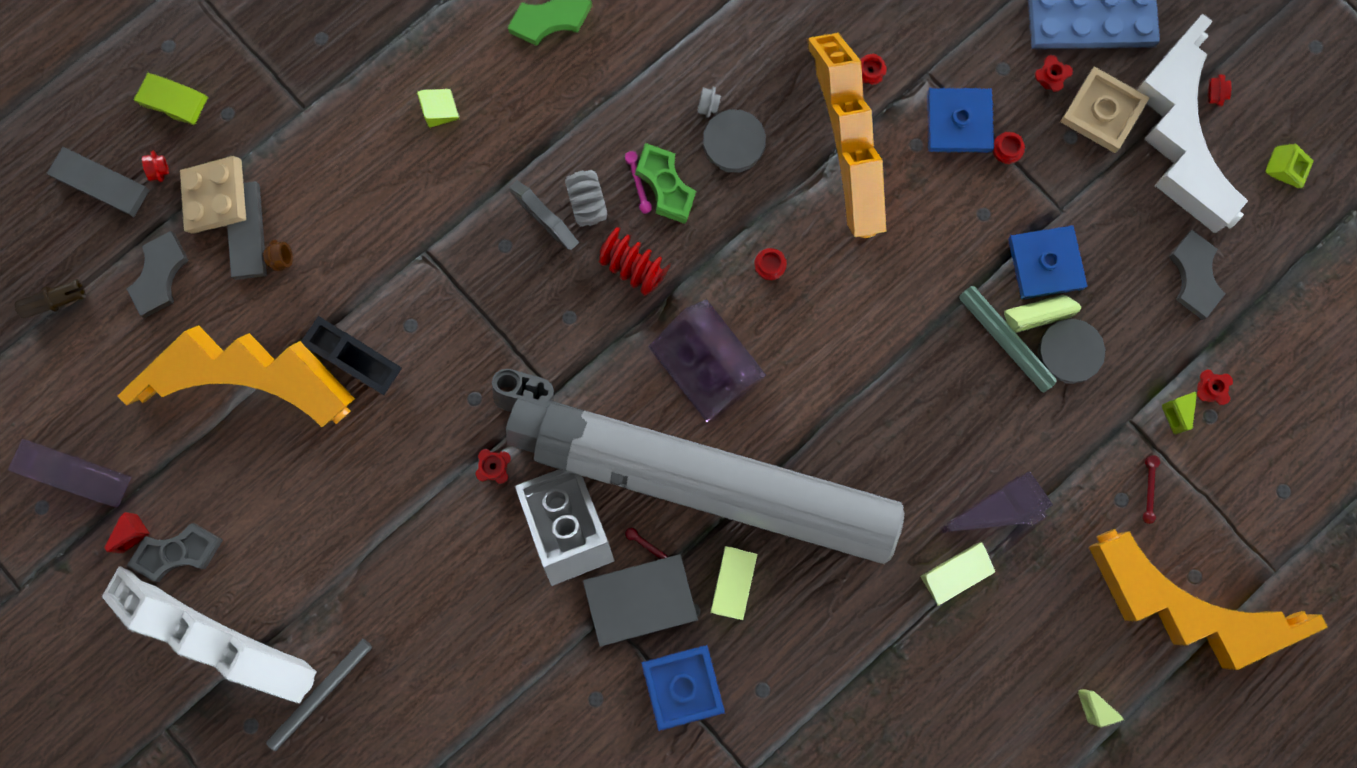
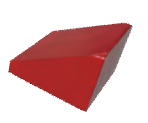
(126, 534)

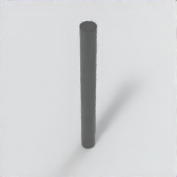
(319, 695)

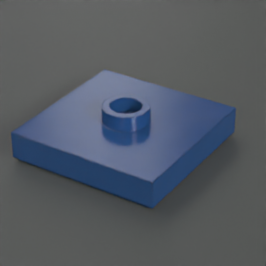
(960, 120)
(1047, 262)
(683, 687)

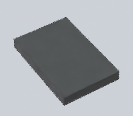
(640, 600)

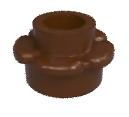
(278, 255)

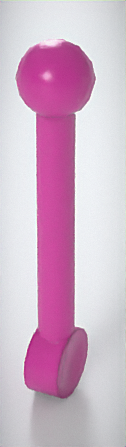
(631, 159)

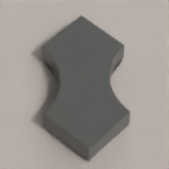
(543, 215)
(153, 287)
(1198, 287)
(191, 547)

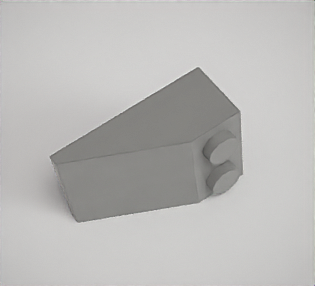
(564, 525)

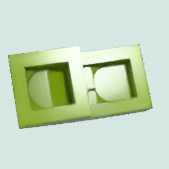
(171, 98)

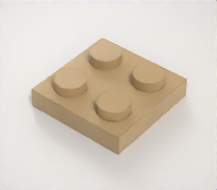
(1104, 109)
(212, 194)

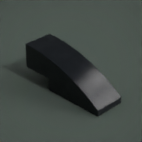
(351, 355)

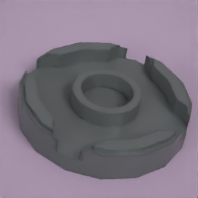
(734, 140)
(1072, 350)

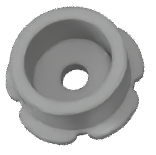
(708, 102)

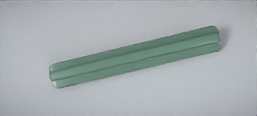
(1008, 339)

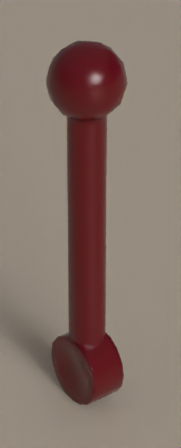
(1152, 463)
(632, 534)

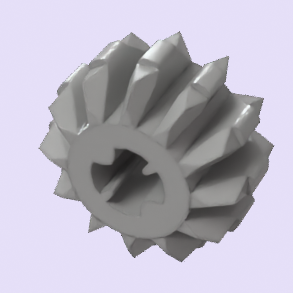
(586, 198)

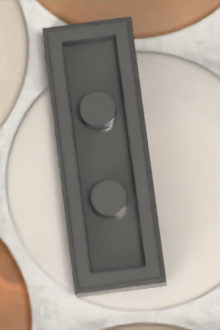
(98, 181)
(247, 238)

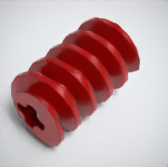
(631, 262)

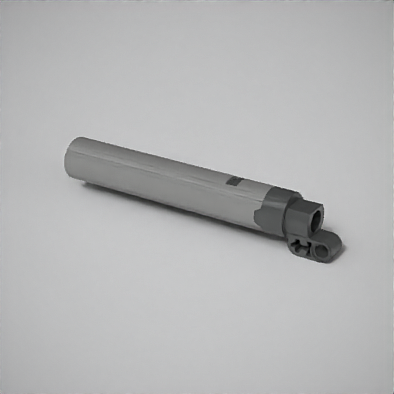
(695, 473)

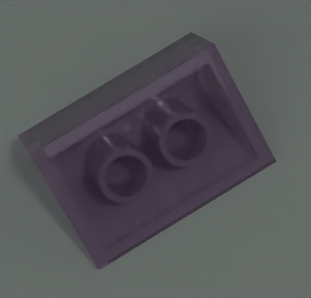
(706, 359)

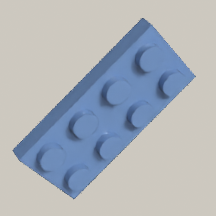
(1093, 23)

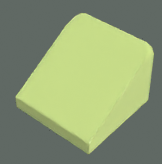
(1097, 710)

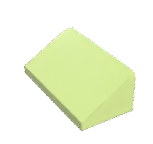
(1041, 313)
(958, 573)
(733, 583)

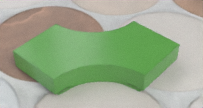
(537, 21)
(671, 194)

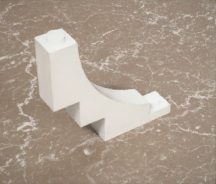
(1194, 177)
(195, 636)

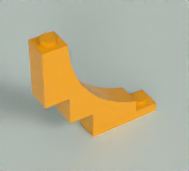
(852, 125)
(198, 361)
(1233, 635)

